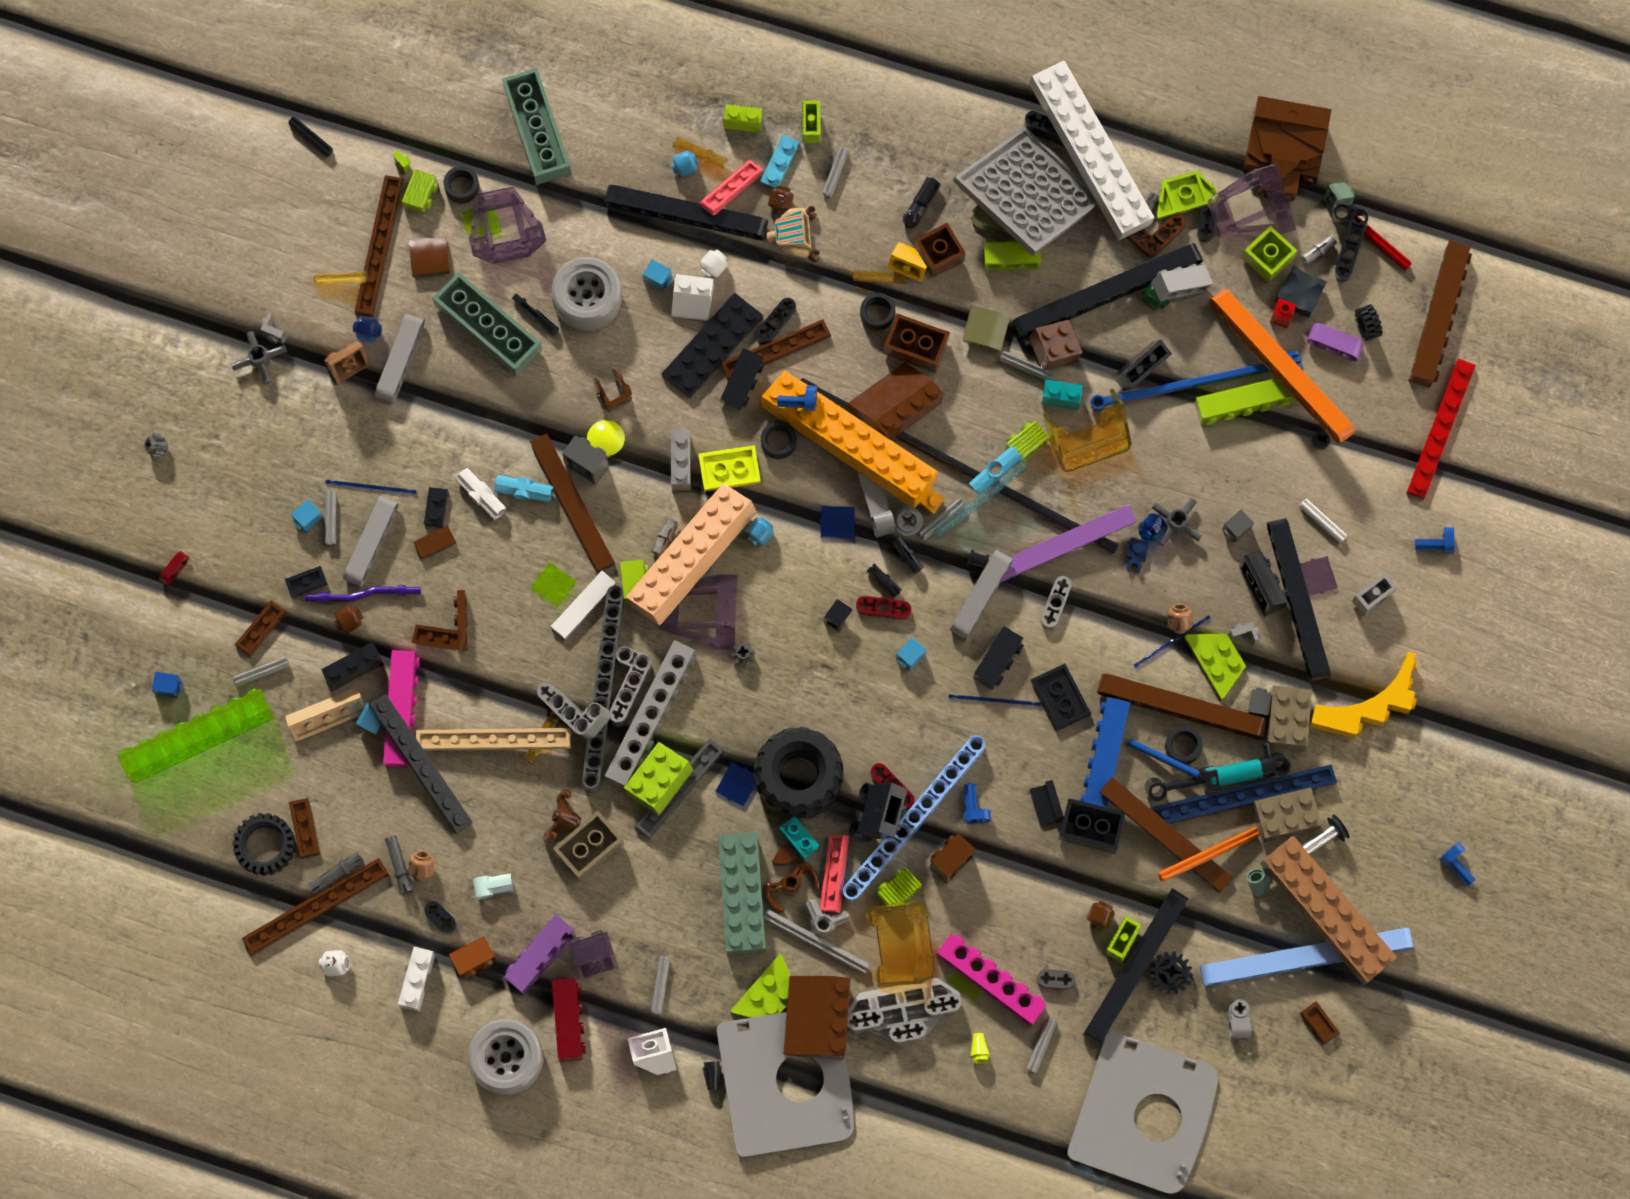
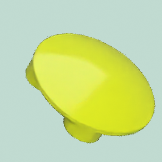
(606, 436)

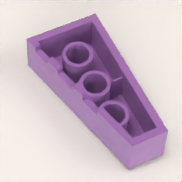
(540, 954)

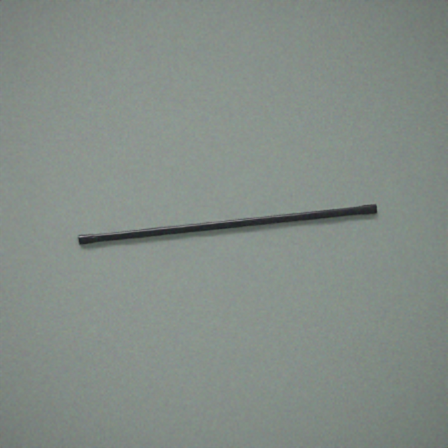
(1104, 542)

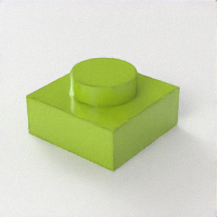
(402, 161)

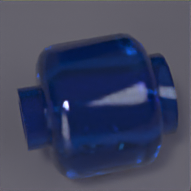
(367, 329)
(1151, 527)

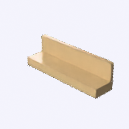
(325, 714)

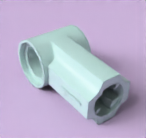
(488, 886)

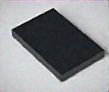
(1060, 697)

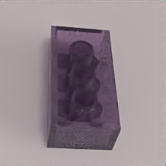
(593, 954)

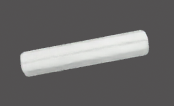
(1323, 521)

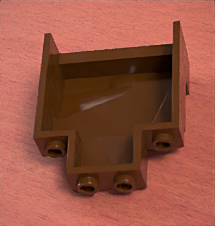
(1290, 138)

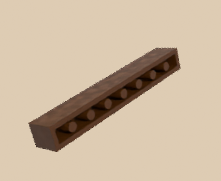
(1439, 314)

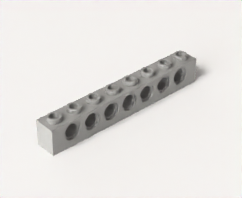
(677, 652)

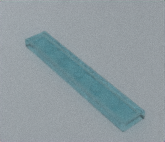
(981, 499)

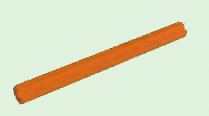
(1208, 854)

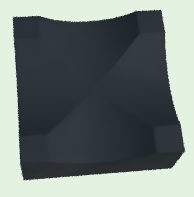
(1301, 290)

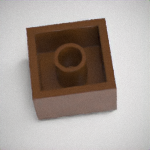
(939, 250)
(1055, 345)
(952, 858)

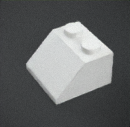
(692, 297)

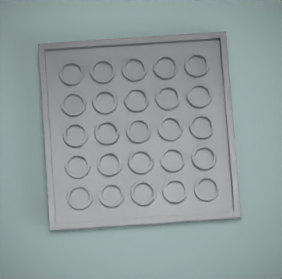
(1027, 190)

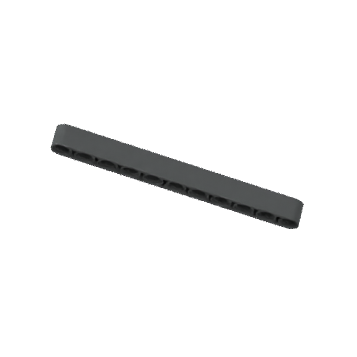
(604, 679)

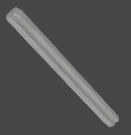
(816, 941)

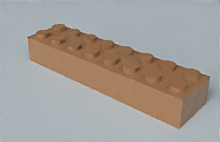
(1328, 910)

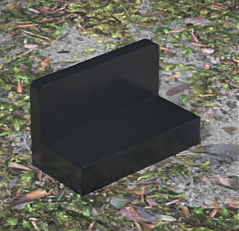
(1046, 803)

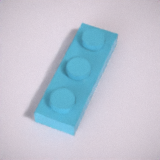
(780, 162)

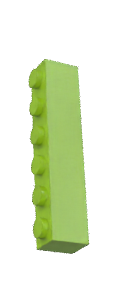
(1242, 401)

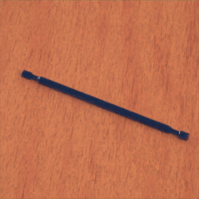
(371, 486)
(1170, 642)
(994, 700)

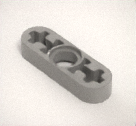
(1046, 613)

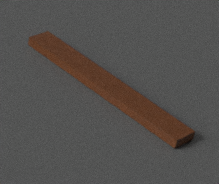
(379, 245)
(572, 502)
(1163, 832)
(315, 906)

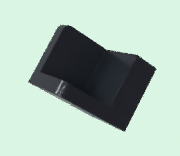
(837, 615)

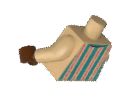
(793, 233)

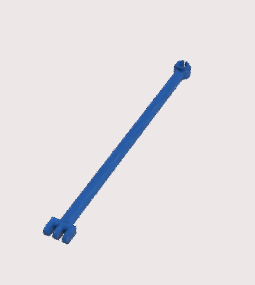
(1187, 384)

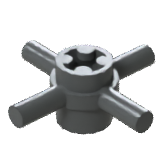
(262, 363)
(1173, 527)

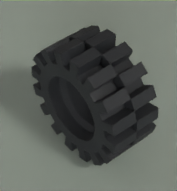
(1368, 322)

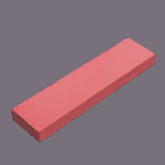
(731, 187)
(834, 873)

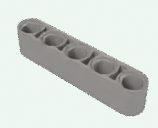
(399, 358)
(370, 541)
(981, 594)

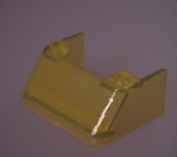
(1092, 443)

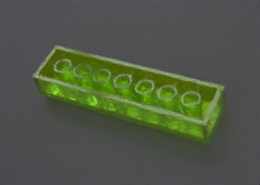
(196, 735)

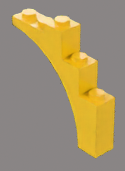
(1346, 720)

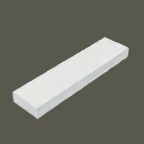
(583, 605)

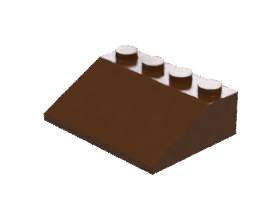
(897, 401)
(817, 1017)

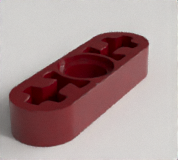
(898, 603)
(893, 778)

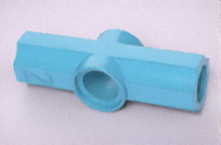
(1004, 462)
(523, 488)

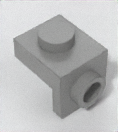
(273, 334)
(1239, 631)

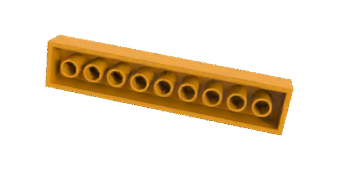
(853, 442)

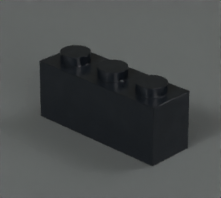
(1142, 365)
(742, 379)
(999, 658)
(352, 666)

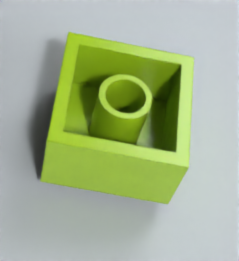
(1269, 254)

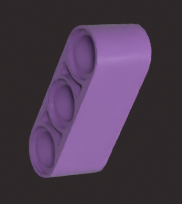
(1335, 342)

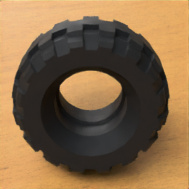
(798, 744)

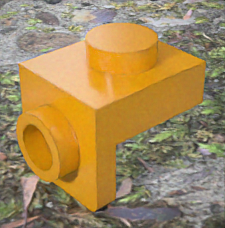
(931, 501)

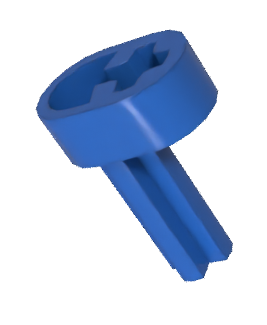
(807, 402)
(1445, 544)
(973, 814)
(1450, 859)

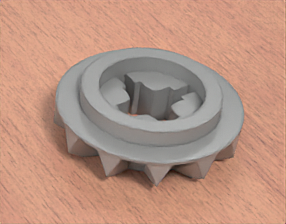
(906, 513)

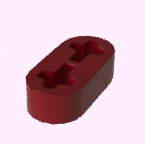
(174, 568)

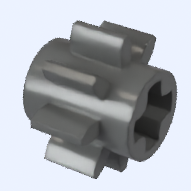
(156, 445)
(738, 656)

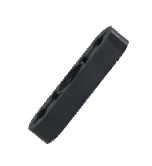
(788, 314)

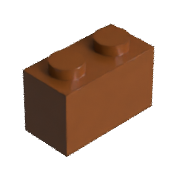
(472, 957)

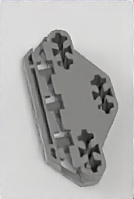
(906, 1013)

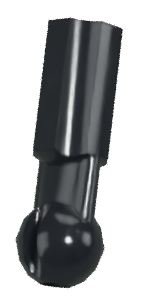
(921, 202)

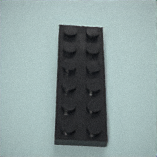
(712, 345)

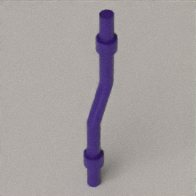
(325, 597)

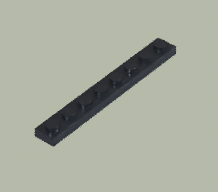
(420, 763)

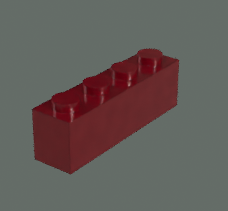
(567, 1019)

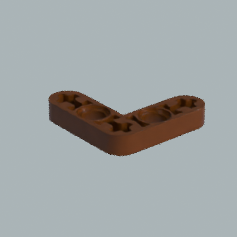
(1149, 239)

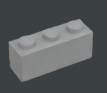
(1181, 282)
(680, 460)

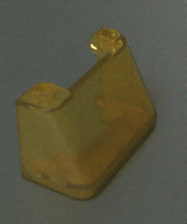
(902, 943)

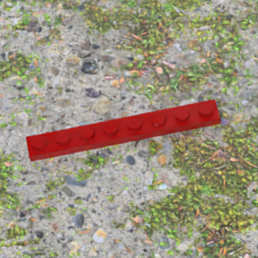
(1440, 429)

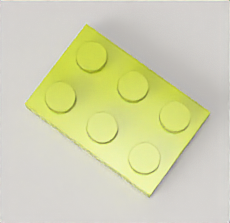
(729, 466)

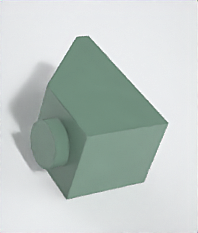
(1338, 194)

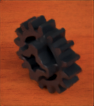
(1179, 973)

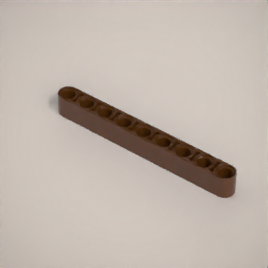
(1182, 706)

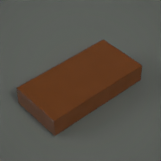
(434, 542)
(1320, 1023)

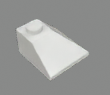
(652, 1052)

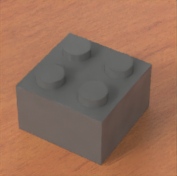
(585, 459)

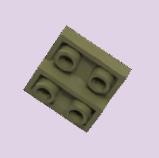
(986, 328)

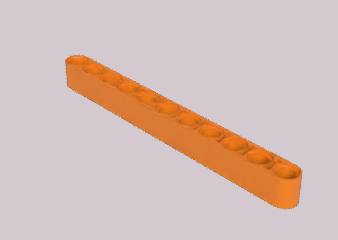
(1282, 366)

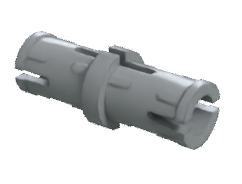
(1318, 250)
(664, 536)

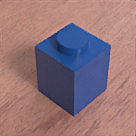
(167, 685)

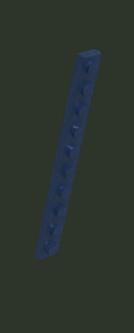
(1245, 794)

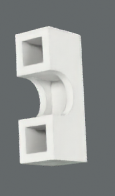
(414, 983)

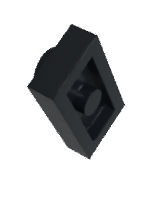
(436, 507)
(306, 582)

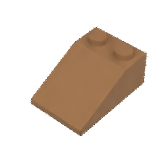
(347, 361)

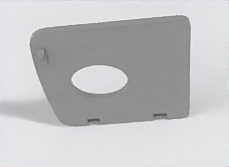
(759, 1113)
(1106, 1126)

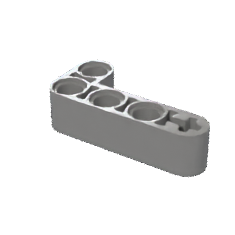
(877, 507)
(626, 688)
(568, 709)

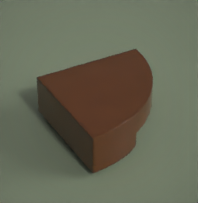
(784, 856)

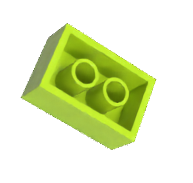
(658, 778)

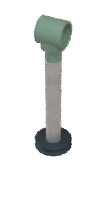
(1260, 880)

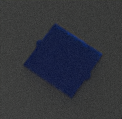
(837, 521)
(736, 784)

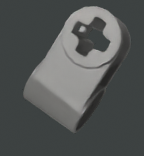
(1239, 1023)

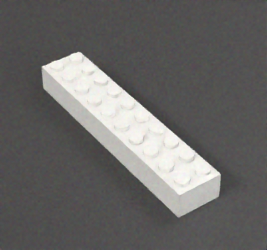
(1091, 150)

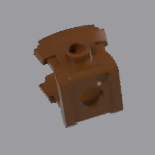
(619, 401)

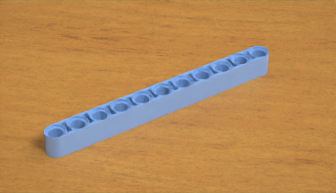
(918, 810)
(1289, 960)

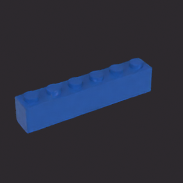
(1106, 750)

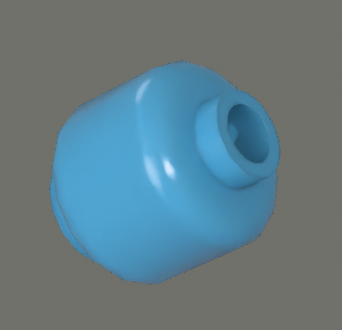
(684, 163)
(759, 531)

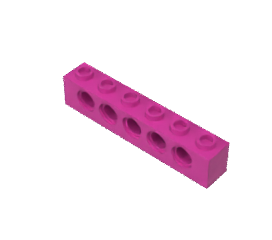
(994, 990)

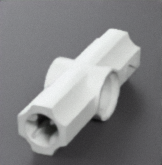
(480, 493)

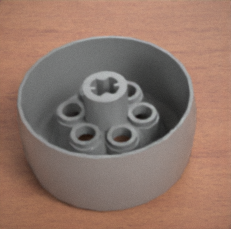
(593, 312)
(501, 1032)

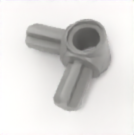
(830, 922)

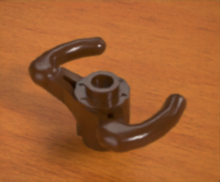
(562, 818)
(790, 884)

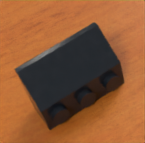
(1263, 583)
(1092, 826)

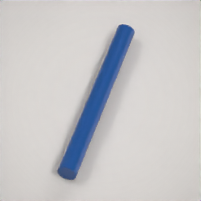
(1163, 758)

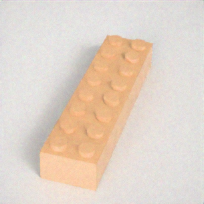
(691, 554)

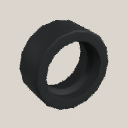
(461, 171)
(877, 325)
(778, 454)
(1184, 731)

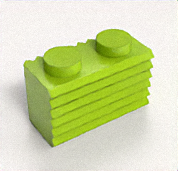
(742, 118)
(811, 122)
(420, 191)
(1029, 440)
(899, 889)
(1123, 939)

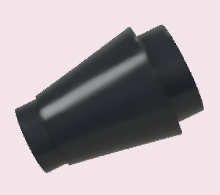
(712, 1074)

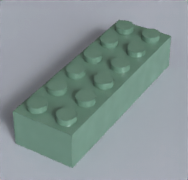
(536, 126)
(487, 324)
(741, 894)

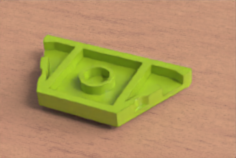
(1184, 194)
(1217, 659)
(767, 994)

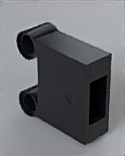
(880, 813)

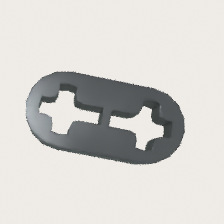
(1057, 974)

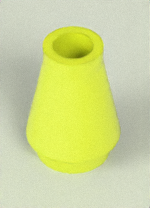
(979, 1049)

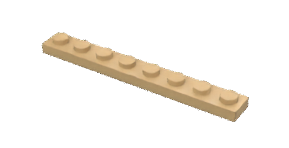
(494, 739)

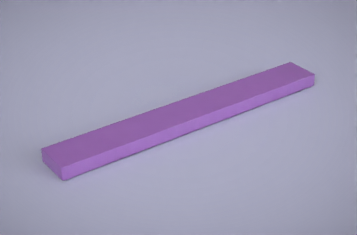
(1070, 541)

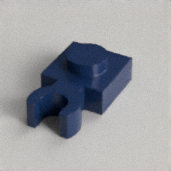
(1137, 552)

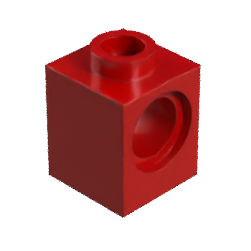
(1283, 313)

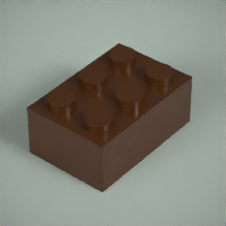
(916, 343)

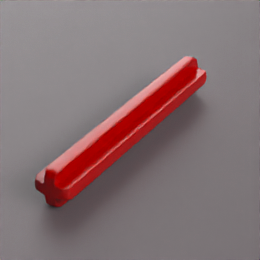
(1385, 246)

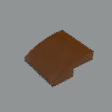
(429, 256)

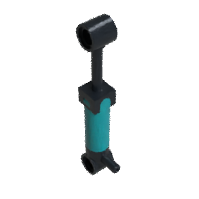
(1214, 777)

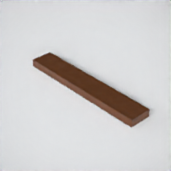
(785, 345)

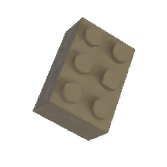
(1289, 718)
(1286, 815)
(588, 846)

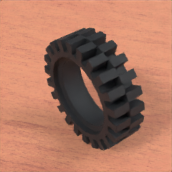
(277, 862)

